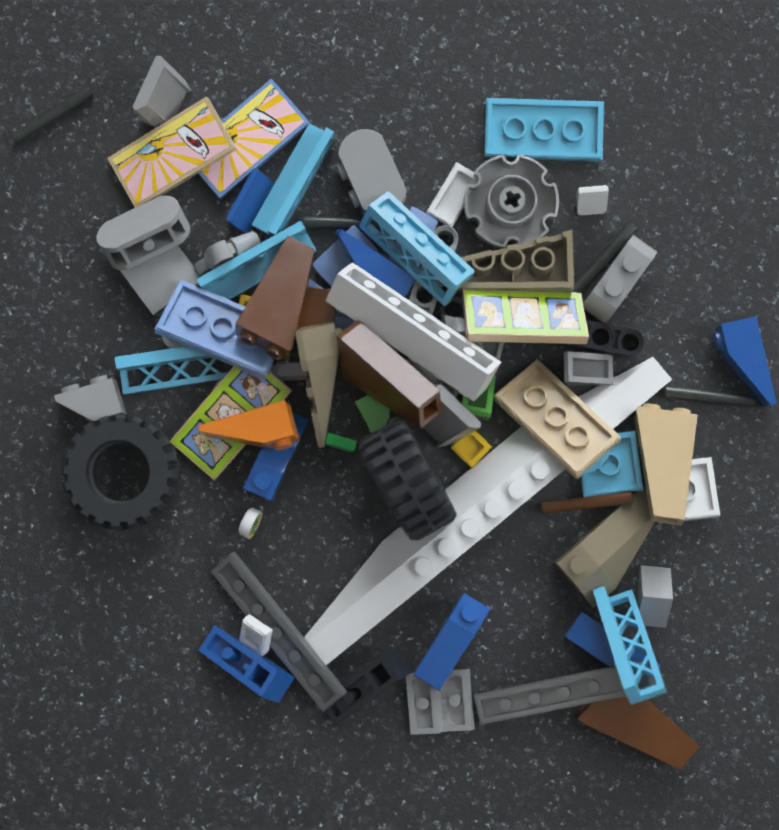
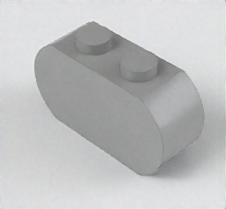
(369, 168)
(143, 232)
(619, 279)

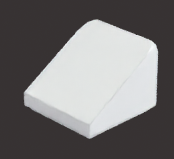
(591, 200)

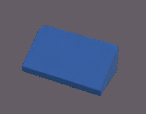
(249, 201)

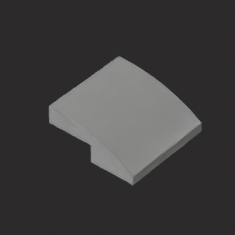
(159, 276)
(440, 710)

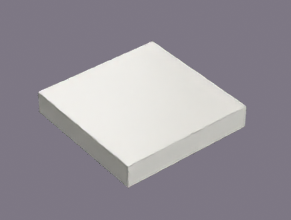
(702, 493)

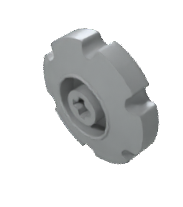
(518, 180)

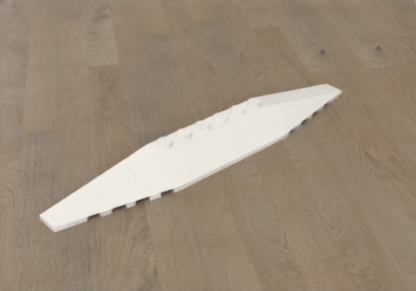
(481, 501)

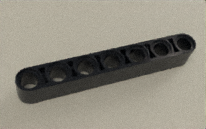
(613, 333)

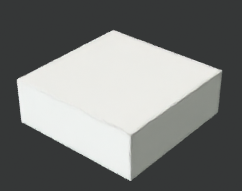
(255, 635)

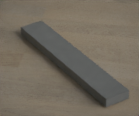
(285, 637)
(553, 694)

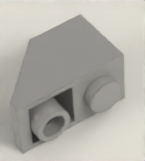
(94, 400)

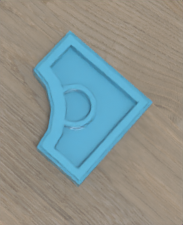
(616, 471)

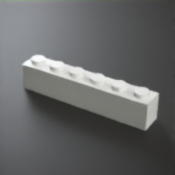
(413, 331)

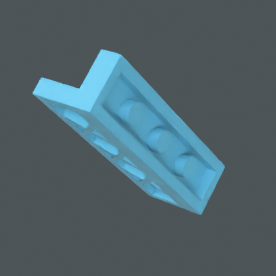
(294, 180)
(417, 244)
(249, 267)
(164, 357)
(617, 643)

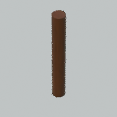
(587, 502)

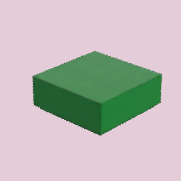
(341, 443)

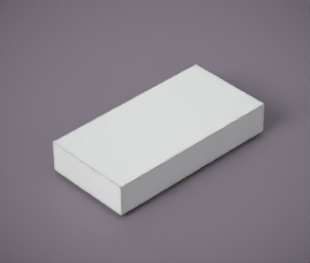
(450, 198)

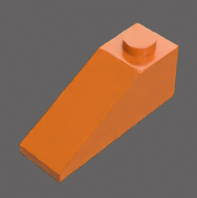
(262, 427)

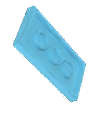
(544, 129)

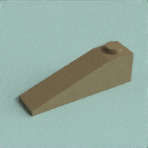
(320, 359)
(607, 549)

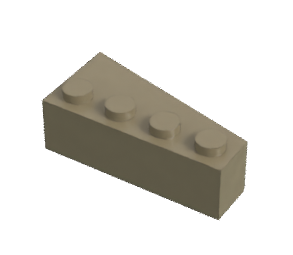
(530, 266)

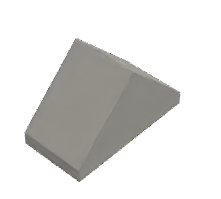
(588, 369)
(655, 595)

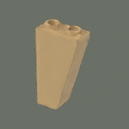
(666, 459)

